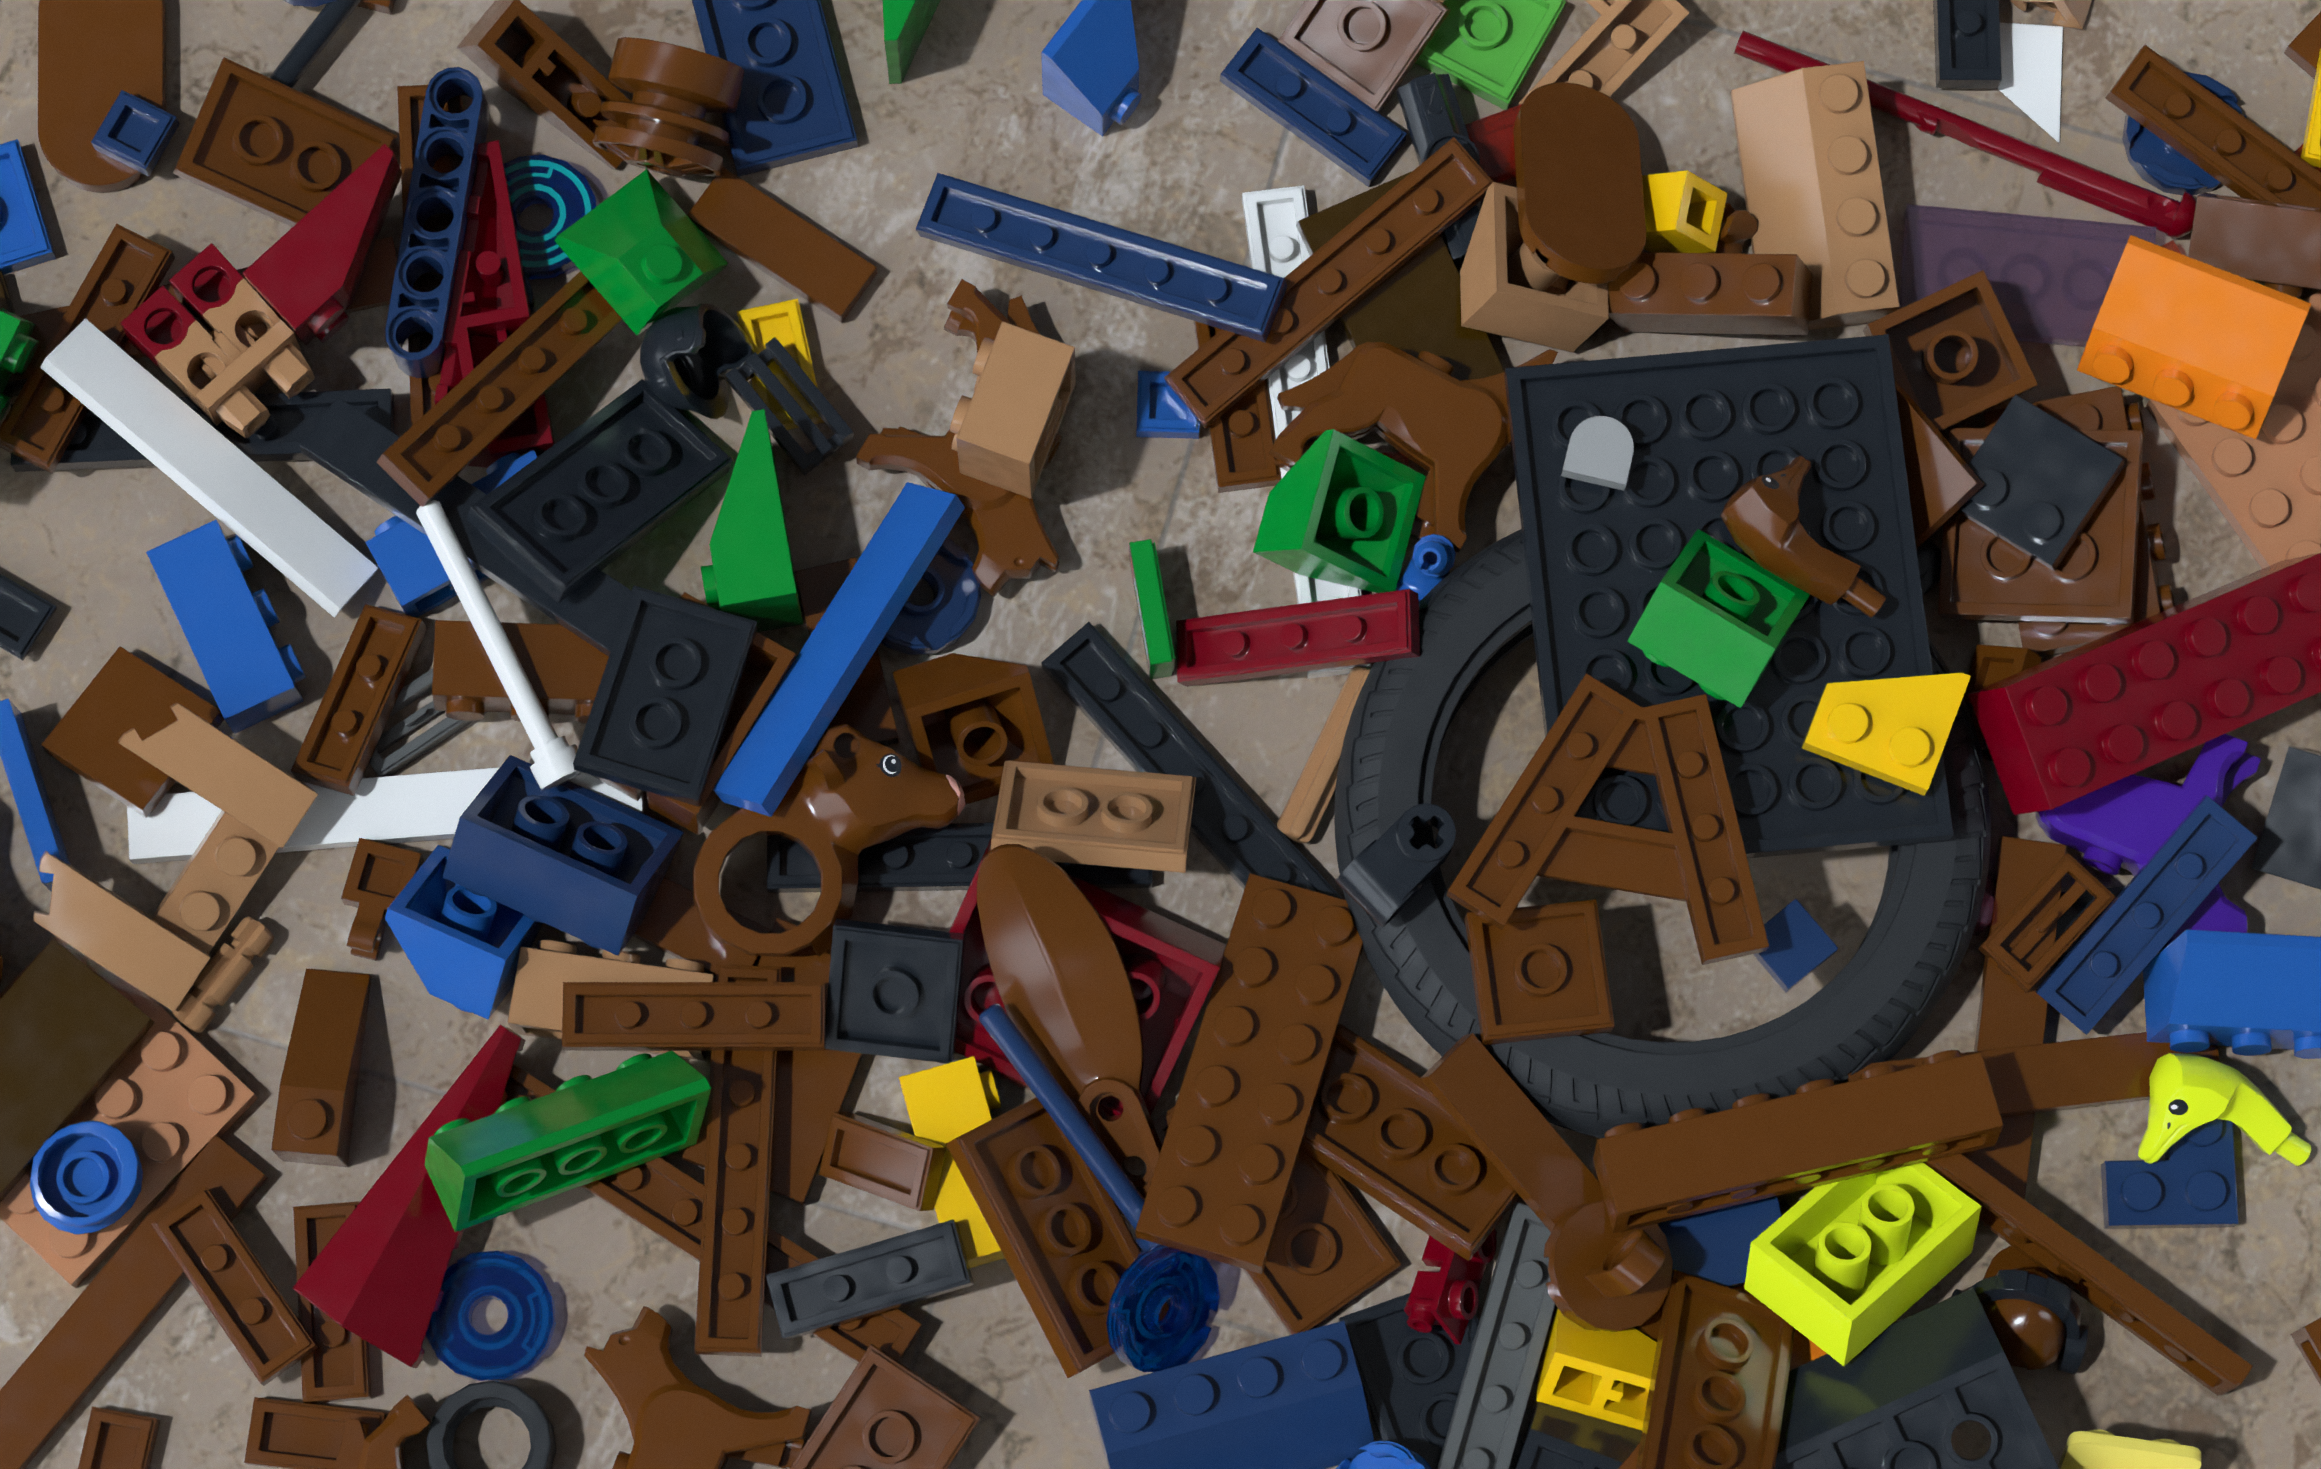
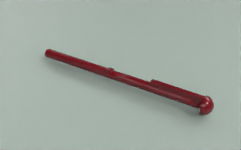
(2055, 170)

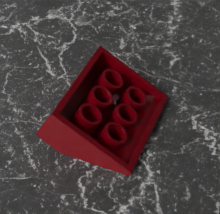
(1167, 969)

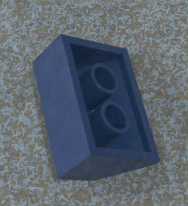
(562, 856)

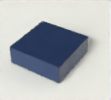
(135, 133)
(1795, 946)

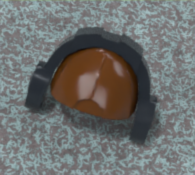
(2031, 1313)

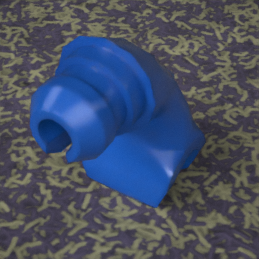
(1429, 565)

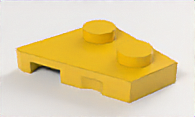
(1888, 726)

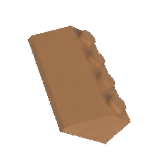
(1819, 187)

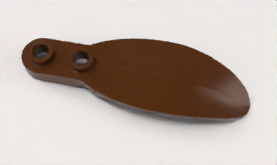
(1068, 994)

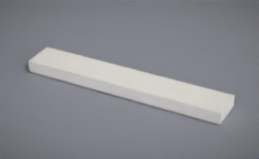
(209, 467)

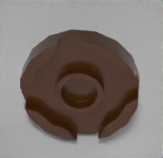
(1606, 1276)

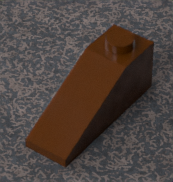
(542, 73)
(322, 1069)

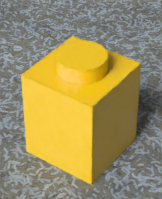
(1682, 213)

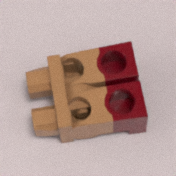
(231, 361)

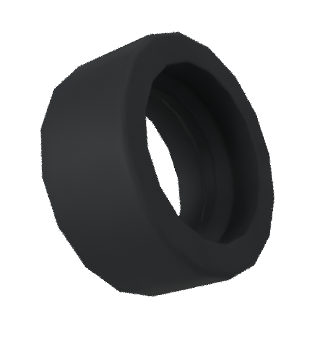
(485, 1395)

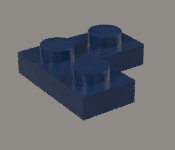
(2183, 1191)

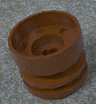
(669, 107)

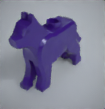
(2137, 814)

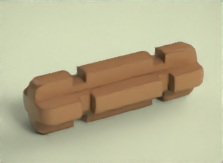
(223, 974)

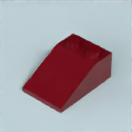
(321, 260)

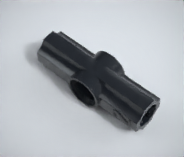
(1432, 121)

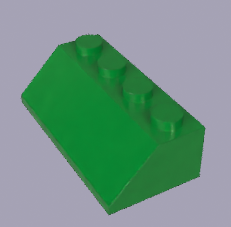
(566, 1137)

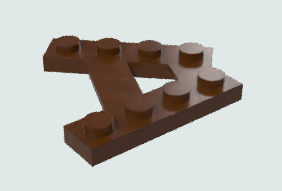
(1693, 863)

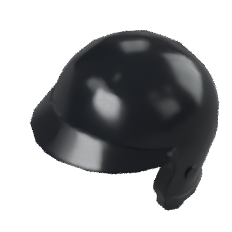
(689, 355)

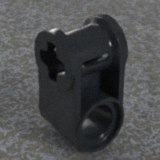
(1393, 870)

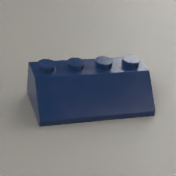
(1249, 1408)

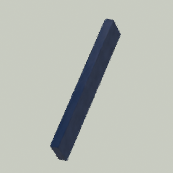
(1102, 257)

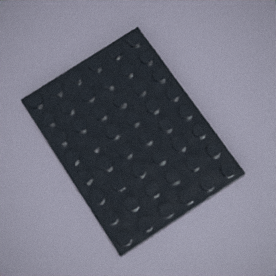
(1600, 552)

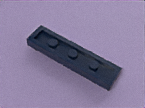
(2146, 914)

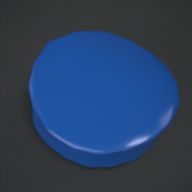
(85, 1177)

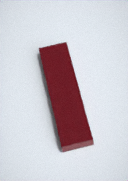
(1298, 638)

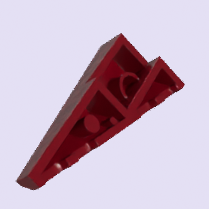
(491, 302)
(393, 1250)

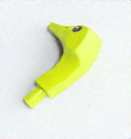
(2197, 1090)

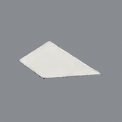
(2033, 71)

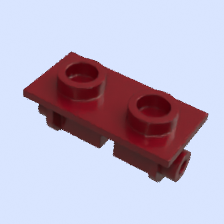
(1449, 1295)

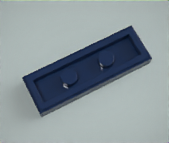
(1313, 107)

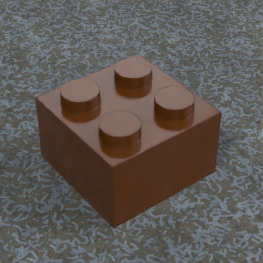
(1955, 352)

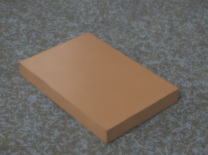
(1096, 815)

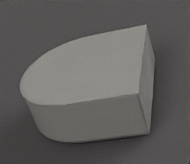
(1599, 453)

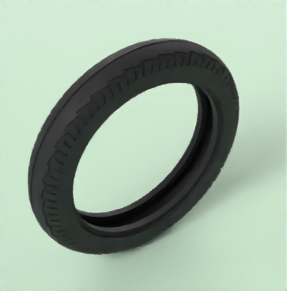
(1604, 1078)

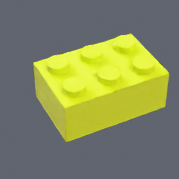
(1861, 1254)

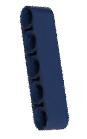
(432, 194)

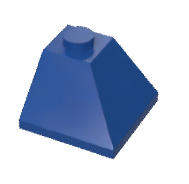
(1094, 64)
(459, 940)

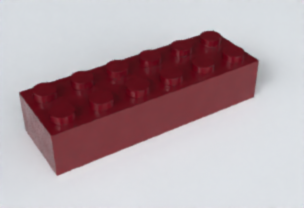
(2155, 687)

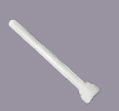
(552, 754)

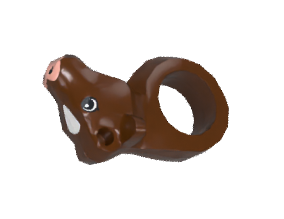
(839, 804)

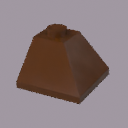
(971, 719)

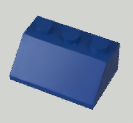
(2236, 993)

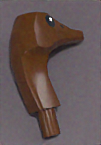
(1768, 528)

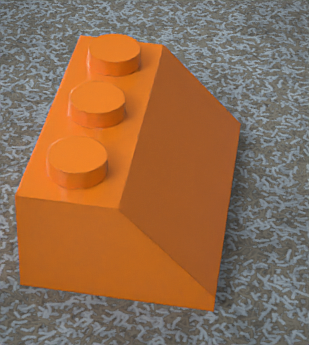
(2193, 336)

